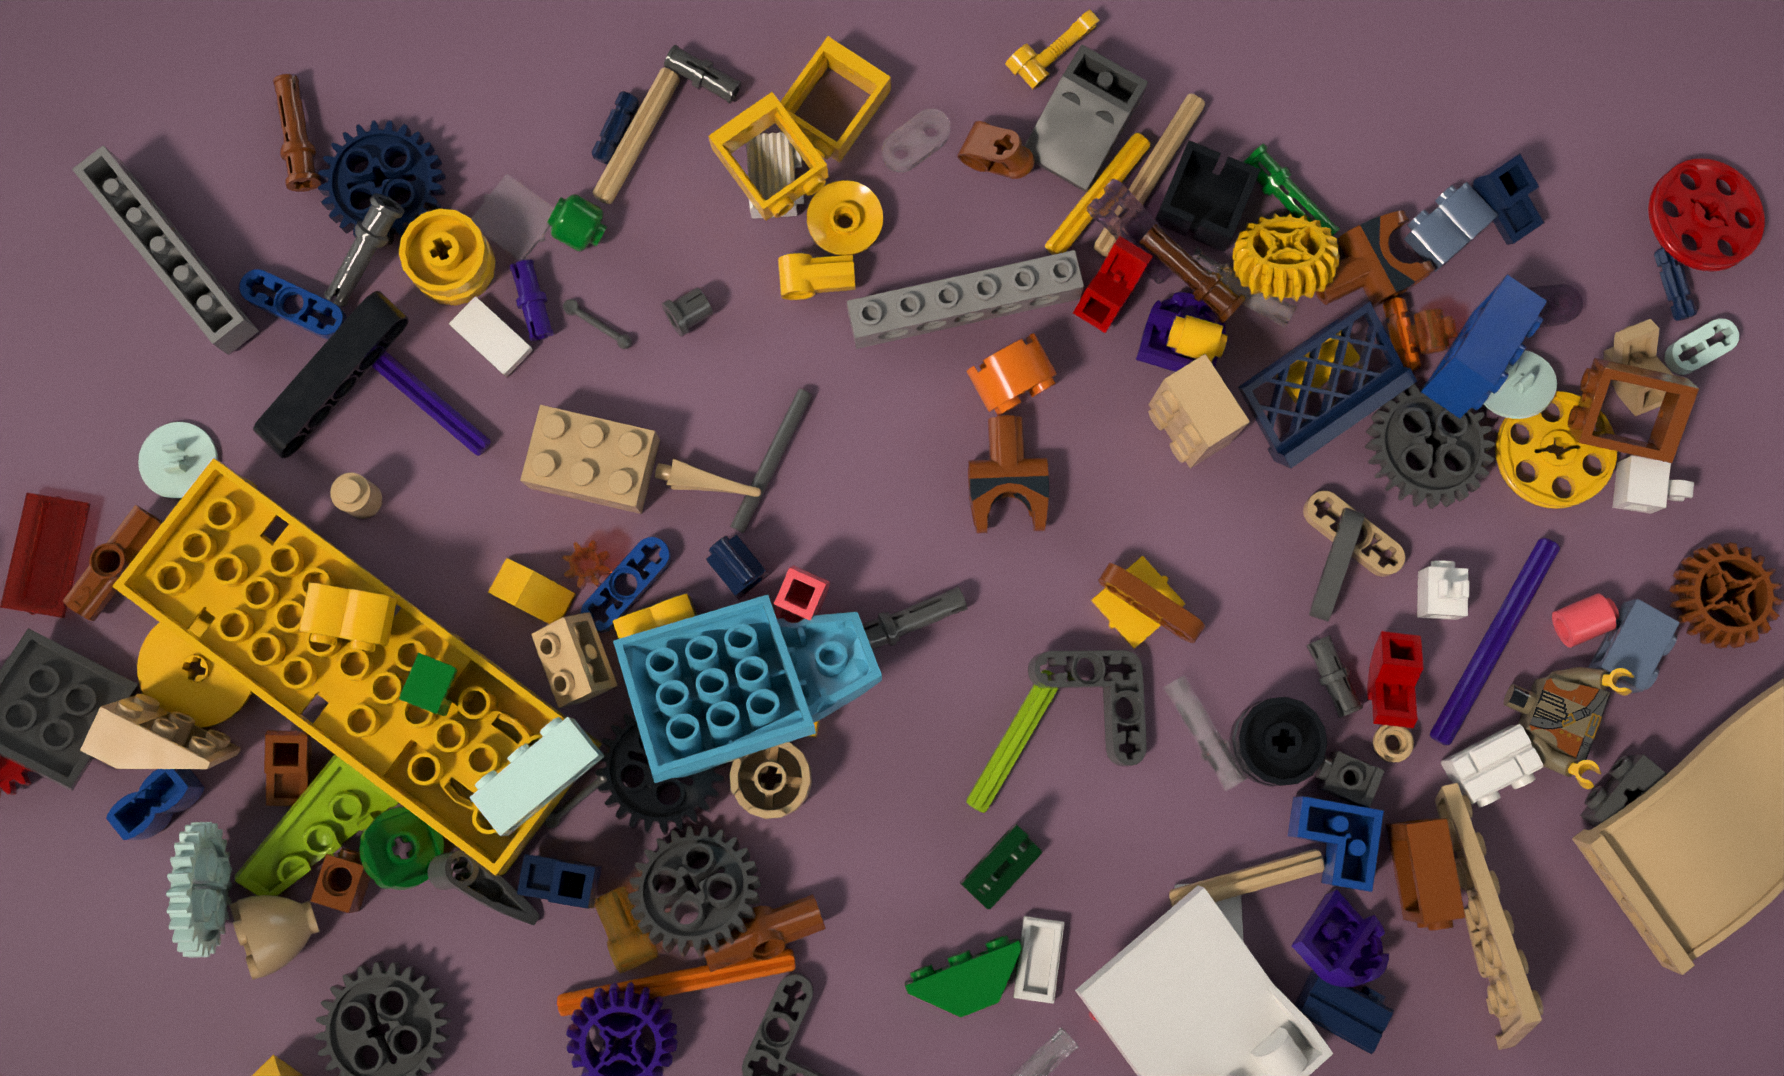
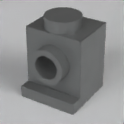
(1364, 786)

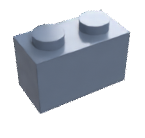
(1636, 644)

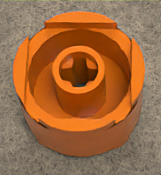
(1013, 373)

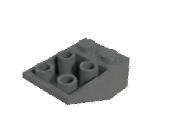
(1085, 117)

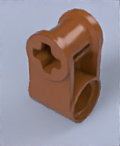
(996, 151)

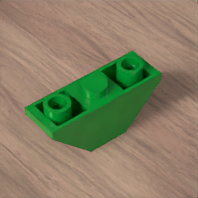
(968, 980)

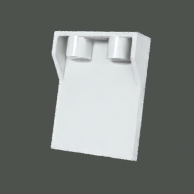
(1199, 1002)

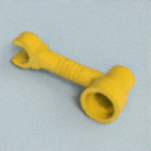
(1033, 65)

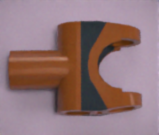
(1372, 265)
(1008, 475)

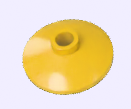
(844, 200)

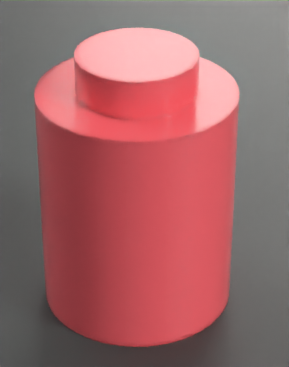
(1585, 619)

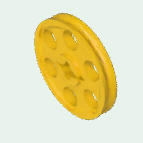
(1546, 465)

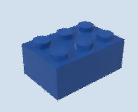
(1485, 348)

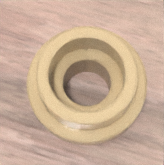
(1405, 743)

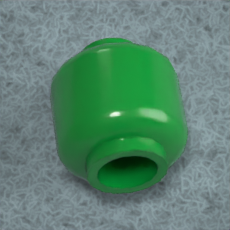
(576, 222)

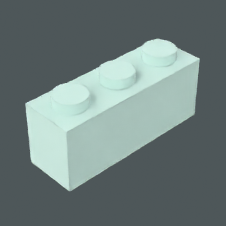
(535, 775)

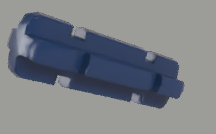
(615, 127)
(1675, 285)

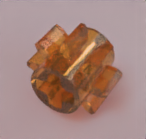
(1432, 331)
(583, 554)

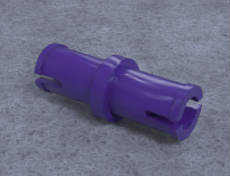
(531, 300)

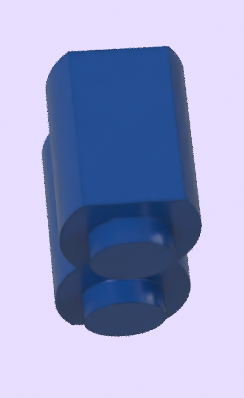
(152, 807)

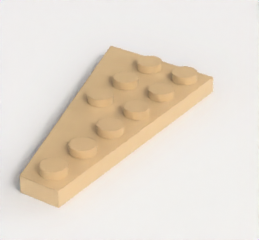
(1490, 925)

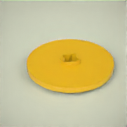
(167, 677)

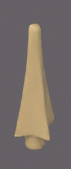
(686, 477)

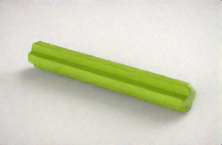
(1010, 746)

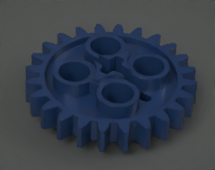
(381, 149)

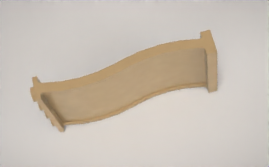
(1703, 841)

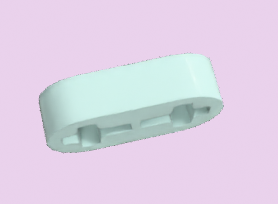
(1698, 340)

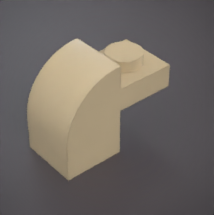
(1638, 348)

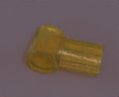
(626, 941)

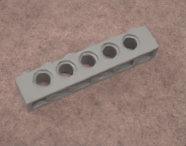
(165, 250)
(965, 299)

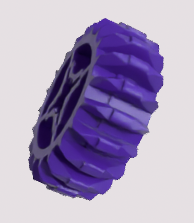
(602, 1013)

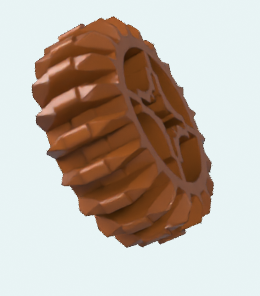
(1746, 621)

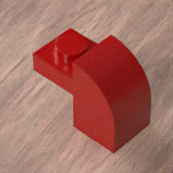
(1112, 284)
(1393, 678)

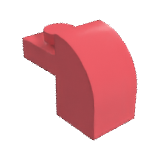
(800, 595)

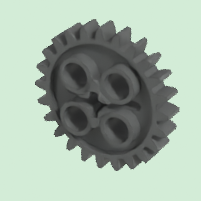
(1396, 443)
(715, 917)
(418, 1015)

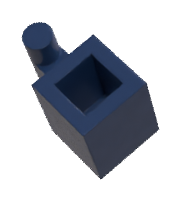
(736, 565)

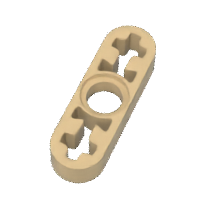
(1371, 559)

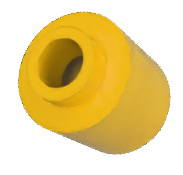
(1197, 337)

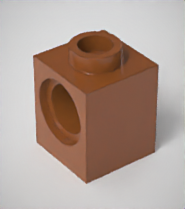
(327, 889)

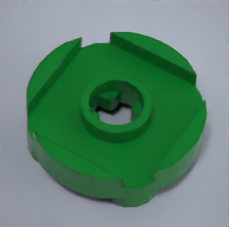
(379, 839)

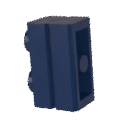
(1345, 1011)

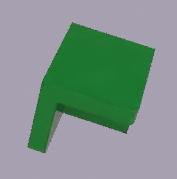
(429, 685)

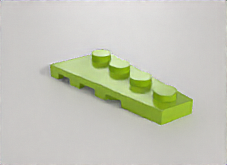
(316, 825)

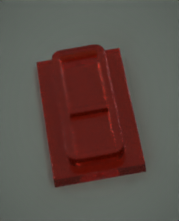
(45, 555)

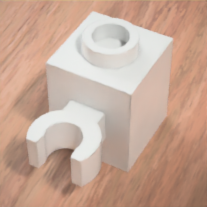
(1645, 485)
(1443, 591)

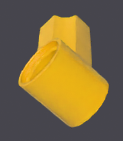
(804, 276)

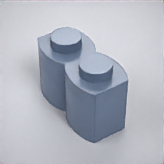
(1450, 226)

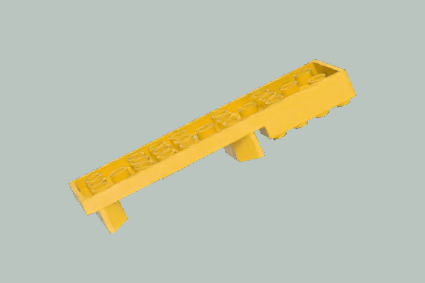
(220, 561)

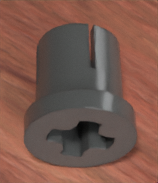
(687, 310)

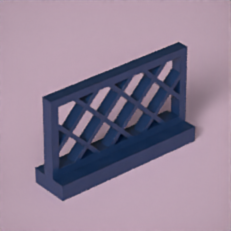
(1344, 411)

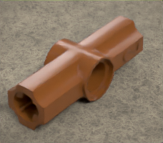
(95, 585)
(767, 933)

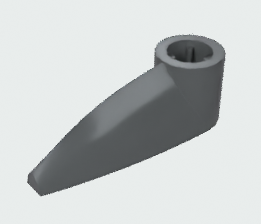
(479, 885)

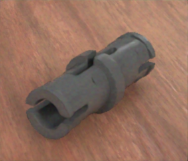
(702, 74)
(1334, 676)

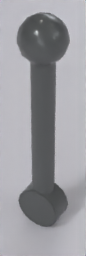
(572, 308)
(555, 817)

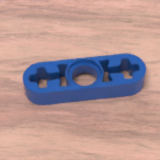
(288, 289)
(639, 557)

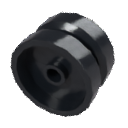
(1301, 738)

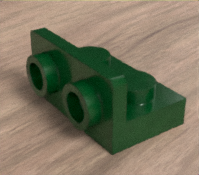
(1001, 867)

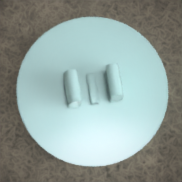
(1526, 390)
(175, 458)

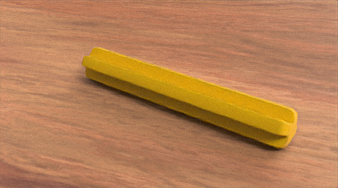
(1079, 216)

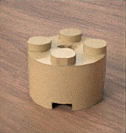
(786, 796)

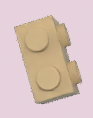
(574, 659)

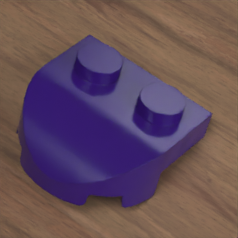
(1153, 343)
(1342, 944)

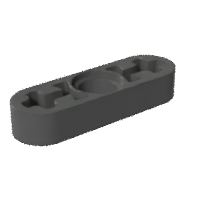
(1336, 564)

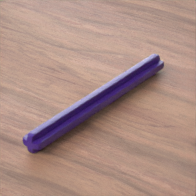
(1494, 641)

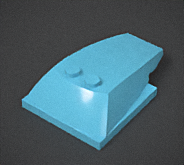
(739, 682)

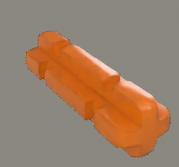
(1395, 310)

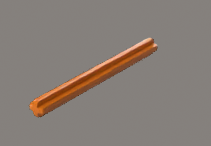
(688, 980)

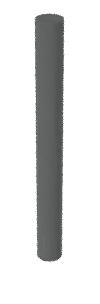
(771, 459)

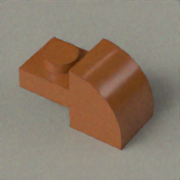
(286, 766)

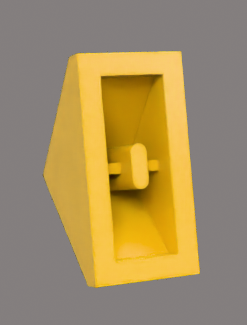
(531, 592)

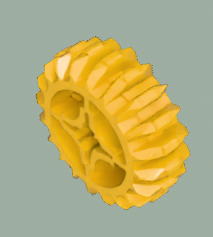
(1285, 257)

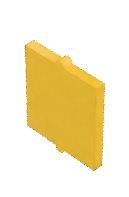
(1126, 619)

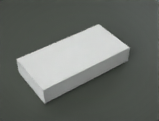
(491, 336)
(1038, 959)

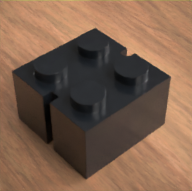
(1207, 201)

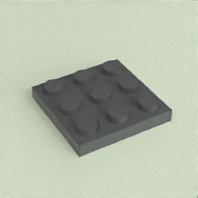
(50, 706)

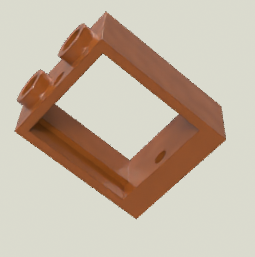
(1669, 422)
(1426, 872)

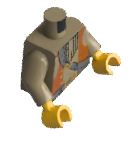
(1564, 715)

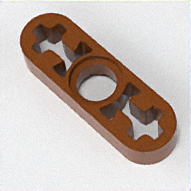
(1151, 603)

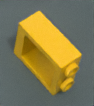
(854, 69)
(749, 125)

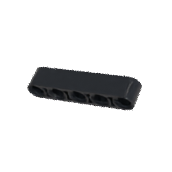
(331, 374)

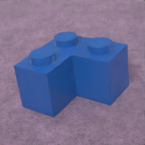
(1350, 837)

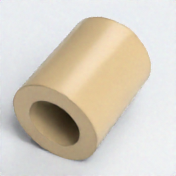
(356, 495)

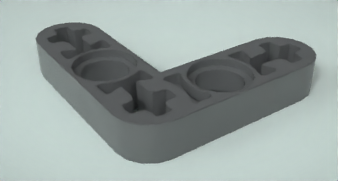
(1114, 687)
(777, 1050)

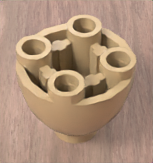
(272, 931)

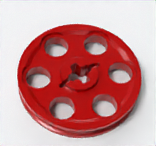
(1721, 217)

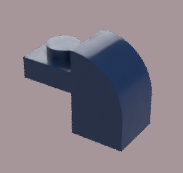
(1506, 192)
(559, 880)

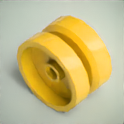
(444, 235)

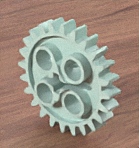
(199, 889)

